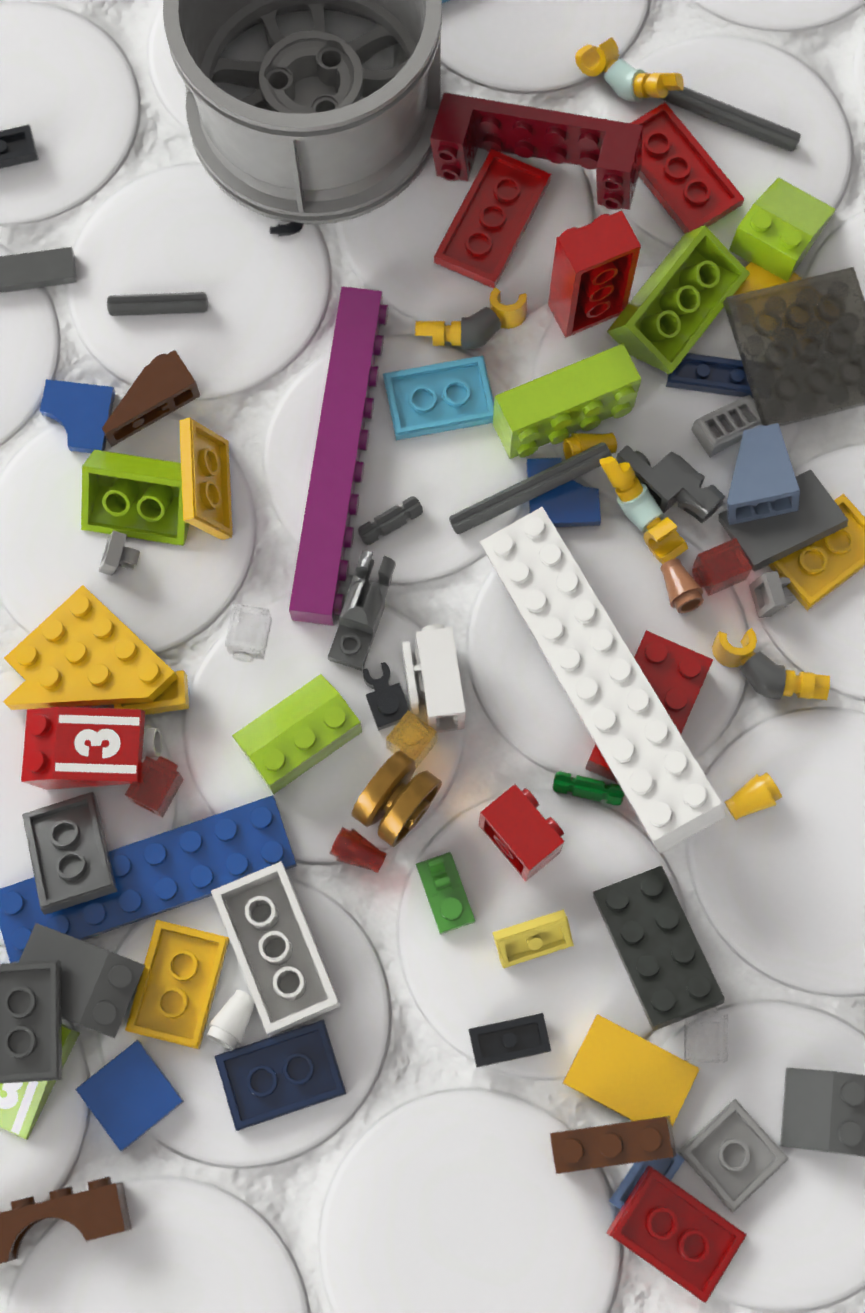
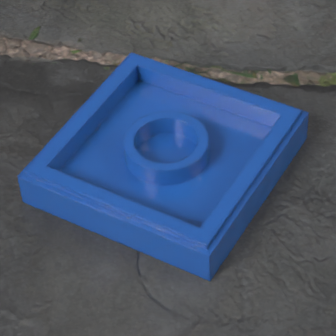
(129, 1095)

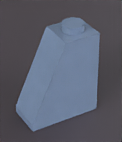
(762, 477)

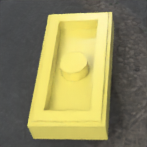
(533, 938)

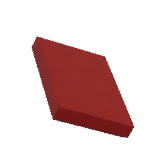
(676, 1234)

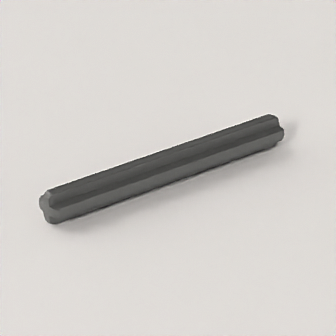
(735, 118)
(529, 488)

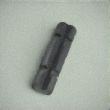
(390, 520)

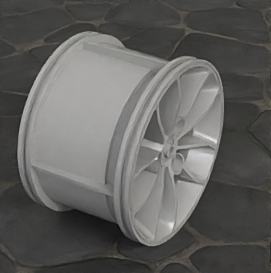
(320, 129)

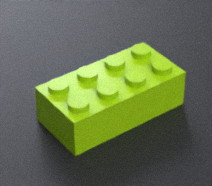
(566, 401)

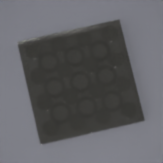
(802, 346)

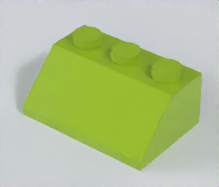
(133, 497)
(298, 733)

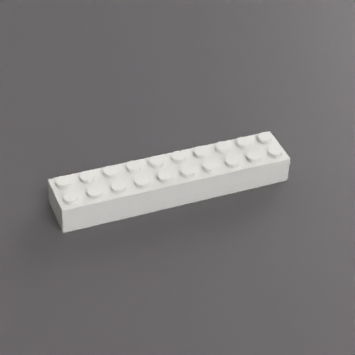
(603, 681)

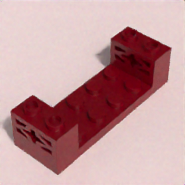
(529, 132)

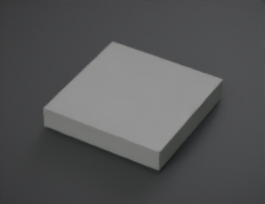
(733, 1155)

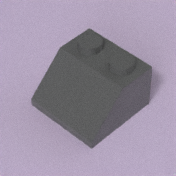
(824, 1111)

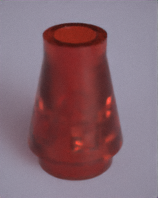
(356, 850)

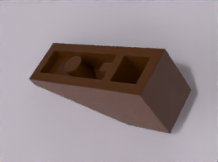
(154, 394)

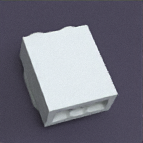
(435, 678)

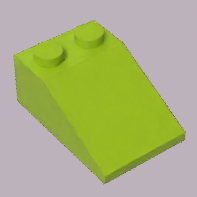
(780, 228)

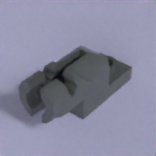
(674, 481)
(361, 612)

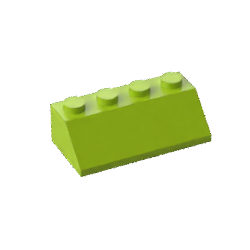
(679, 300)

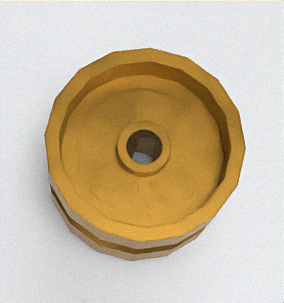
(395, 798)

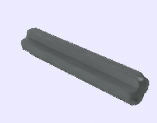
(157, 303)

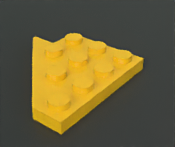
(85, 660)

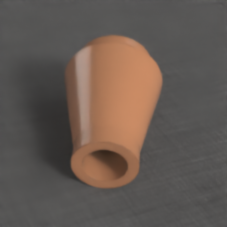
(681, 587)

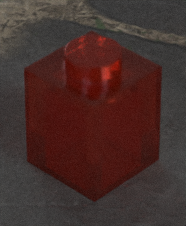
(721, 567)
(157, 785)

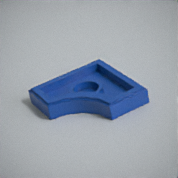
(80, 410)
(567, 504)

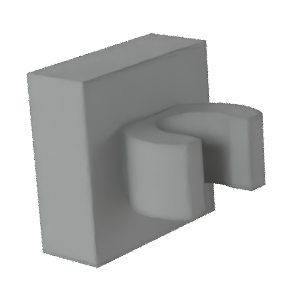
(117, 554)
(769, 594)

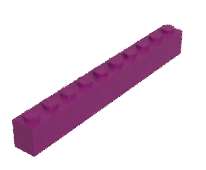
(337, 457)

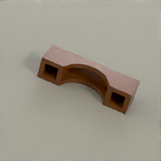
(94, 1212)

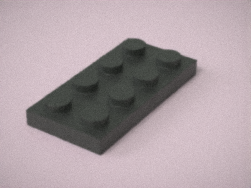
(658, 948)

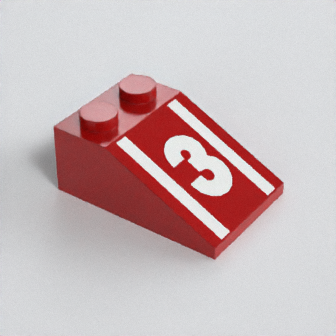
(82, 747)

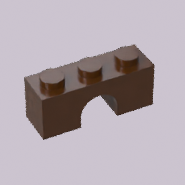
(613, 1144)

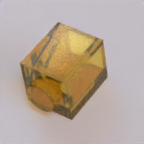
(412, 738)

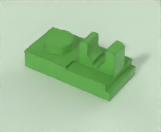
(445, 893)

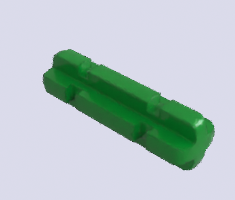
(588, 788)

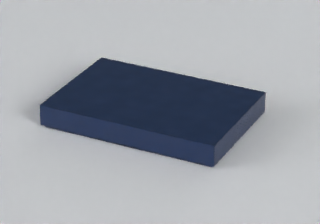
(280, 1075)

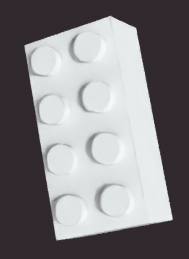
(275, 949)

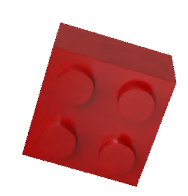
(521, 831)

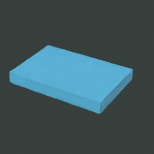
(439, 397)

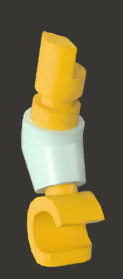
(623, 78)
(644, 511)

